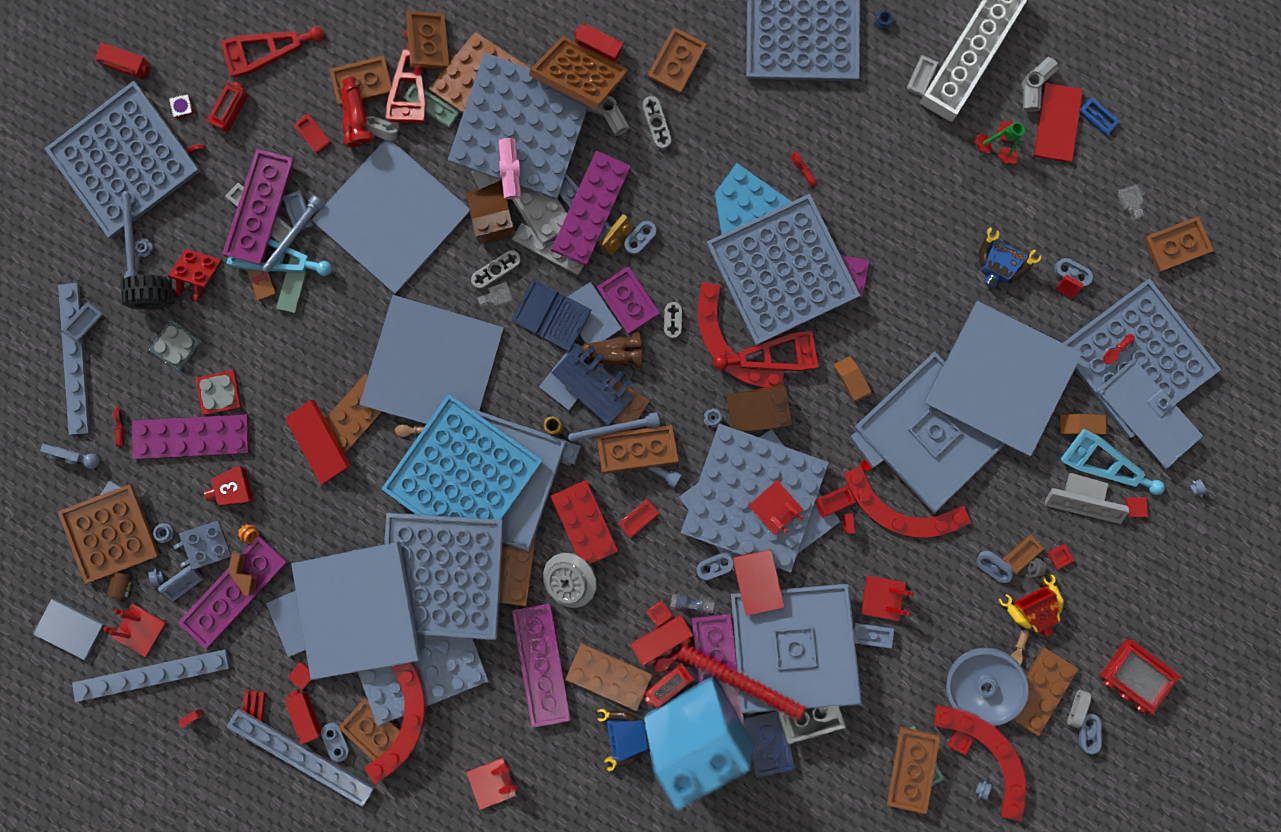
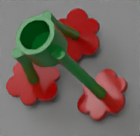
(1007, 131)

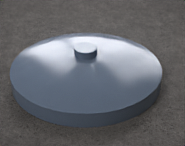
(988, 685)

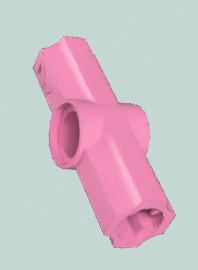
(509, 168)

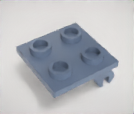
(203, 545)

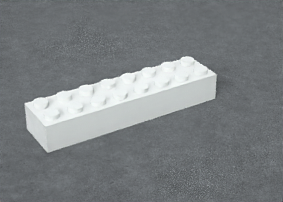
(970, 56)

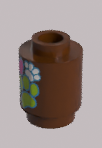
(119, 586)

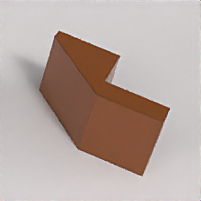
(853, 379)
(1076, 422)
(245, 581)

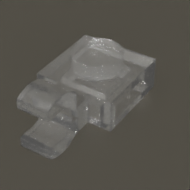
(1131, 198)
(498, 295)

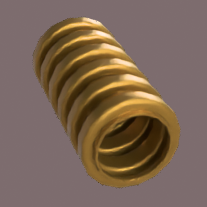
(552, 419)

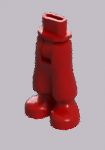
(354, 115)

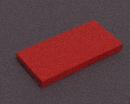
(1057, 122)
(317, 442)

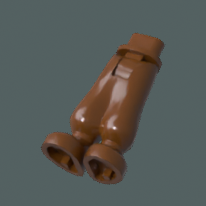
(615, 352)

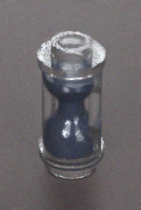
(682, 602)

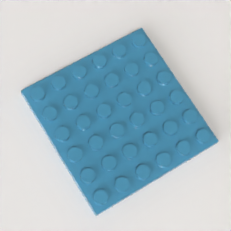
(461, 467)

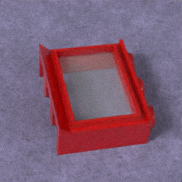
(1139, 676)

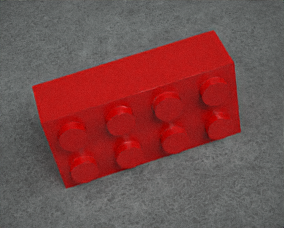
(584, 522)

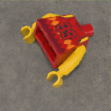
(1039, 609)

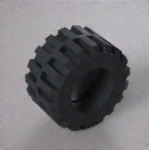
(146, 291)

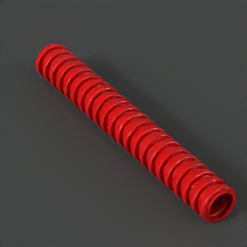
(742, 682)

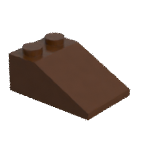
(490, 214)
(759, 408)

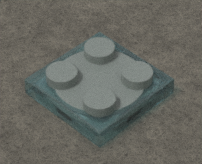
(175, 345)

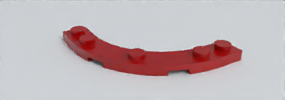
(717, 346)
(898, 522)
(411, 727)
(999, 745)

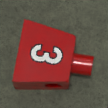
(231, 488)

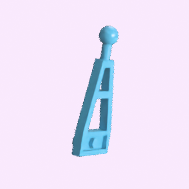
(323, 268)
(1085, 445)

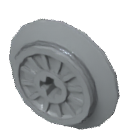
(580, 576)

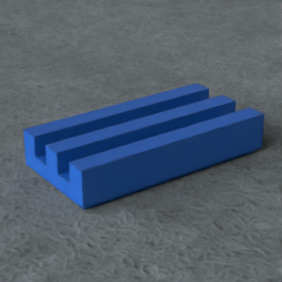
(1096, 123)

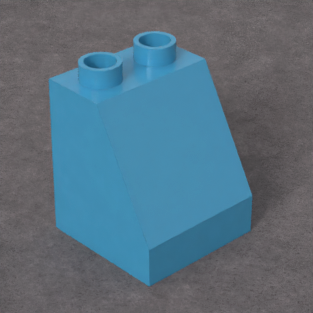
(697, 742)

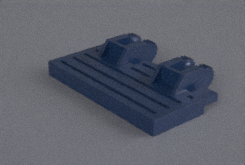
(591, 385)

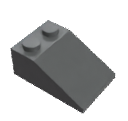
(813, 723)

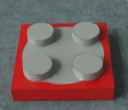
(218, 392)

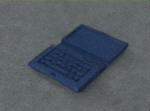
(551, 315)

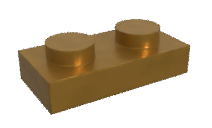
(617, 235)

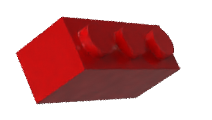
(662, 640)

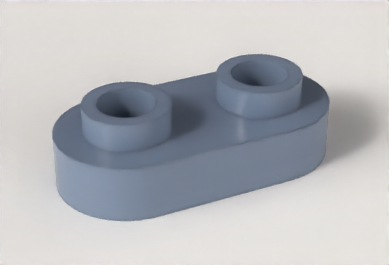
(640, 238)
(1073, 270)
(716, 566)
(993, 566)
(1090, 732)
(337, 741)

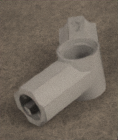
(1039, 75)
(613, 117)

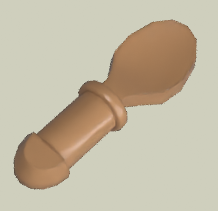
(405, 430)
(1017, 655)

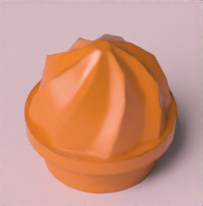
(248, 533)

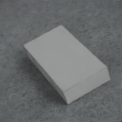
(922, 76)
(1086, 486)

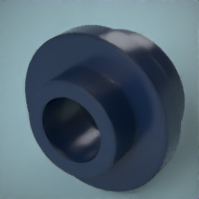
(884, 14)

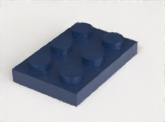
(770, 749)

